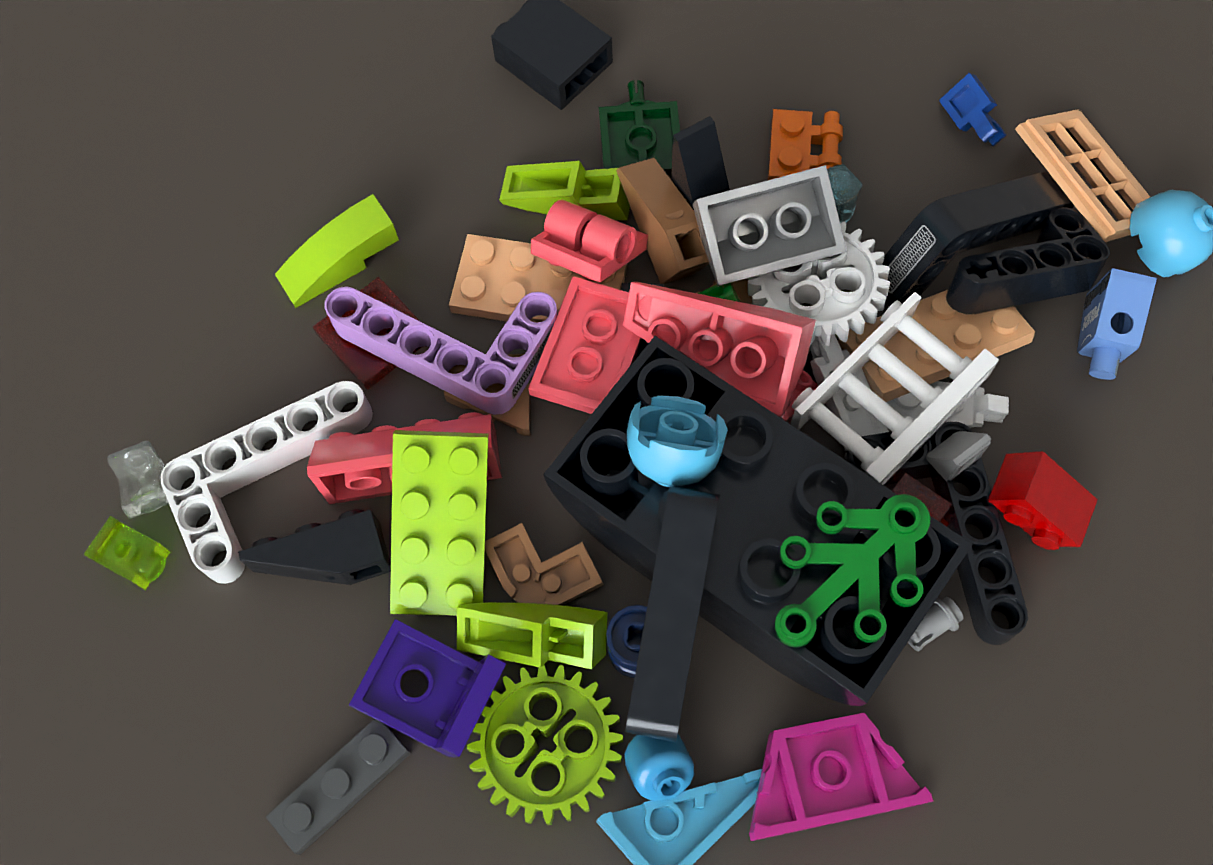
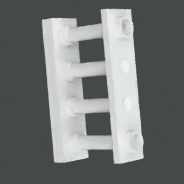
(906, 432)

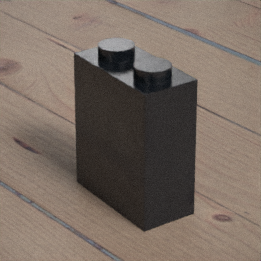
(552, 49)

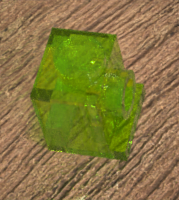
(128, 553)

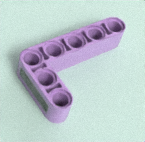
(447, 352)

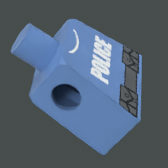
(1114, 320)

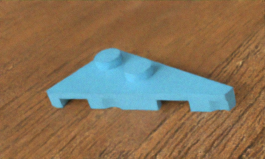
(681, 827)

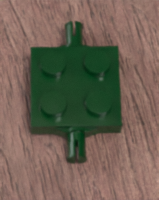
(638, 130)

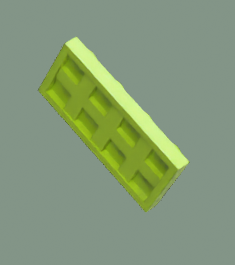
(437, 521)

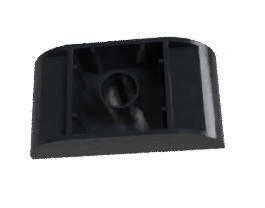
(768, 490)

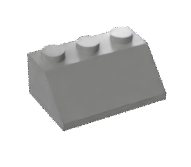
(770, 225)

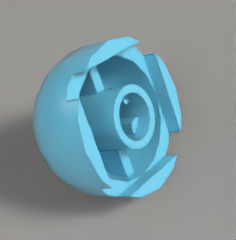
(1173, 231)
(674, 440)

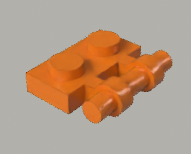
(792, 140)

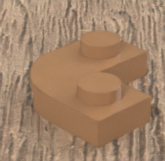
(539, 582)

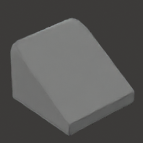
(958, 453)

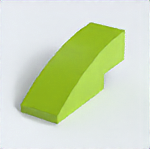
(541, 185)
(337, 251)
(533, 633)

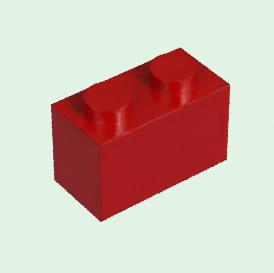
(1043, 500)

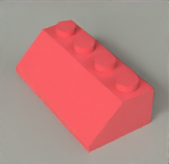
(361, 464)

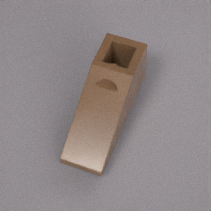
(666, 219)

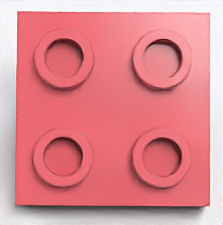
(586, 241)

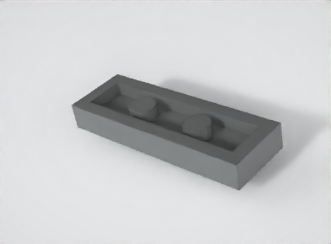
(337, 786)

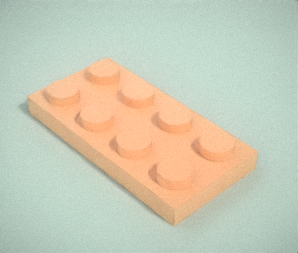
(501, 272)
(963, 333)

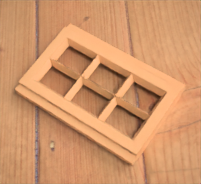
(1035, 135)

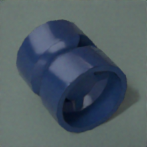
(625, 637)

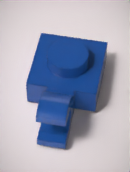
(969, 106)

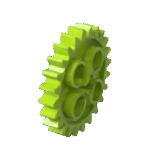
(578, 771)

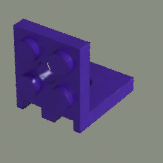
(454, 692)

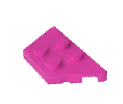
(829, 776)

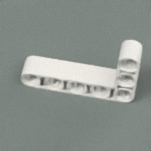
(250, 465)

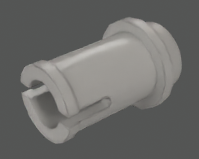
(941, 617)

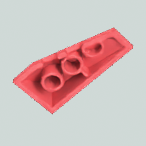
(739, 342)

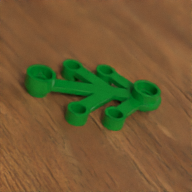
(858, 563)

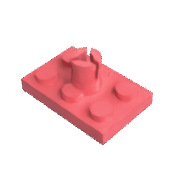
(585, 347)

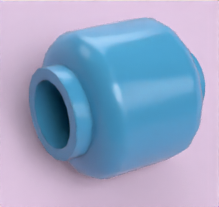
(659, 767)

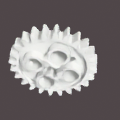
(821, 285)

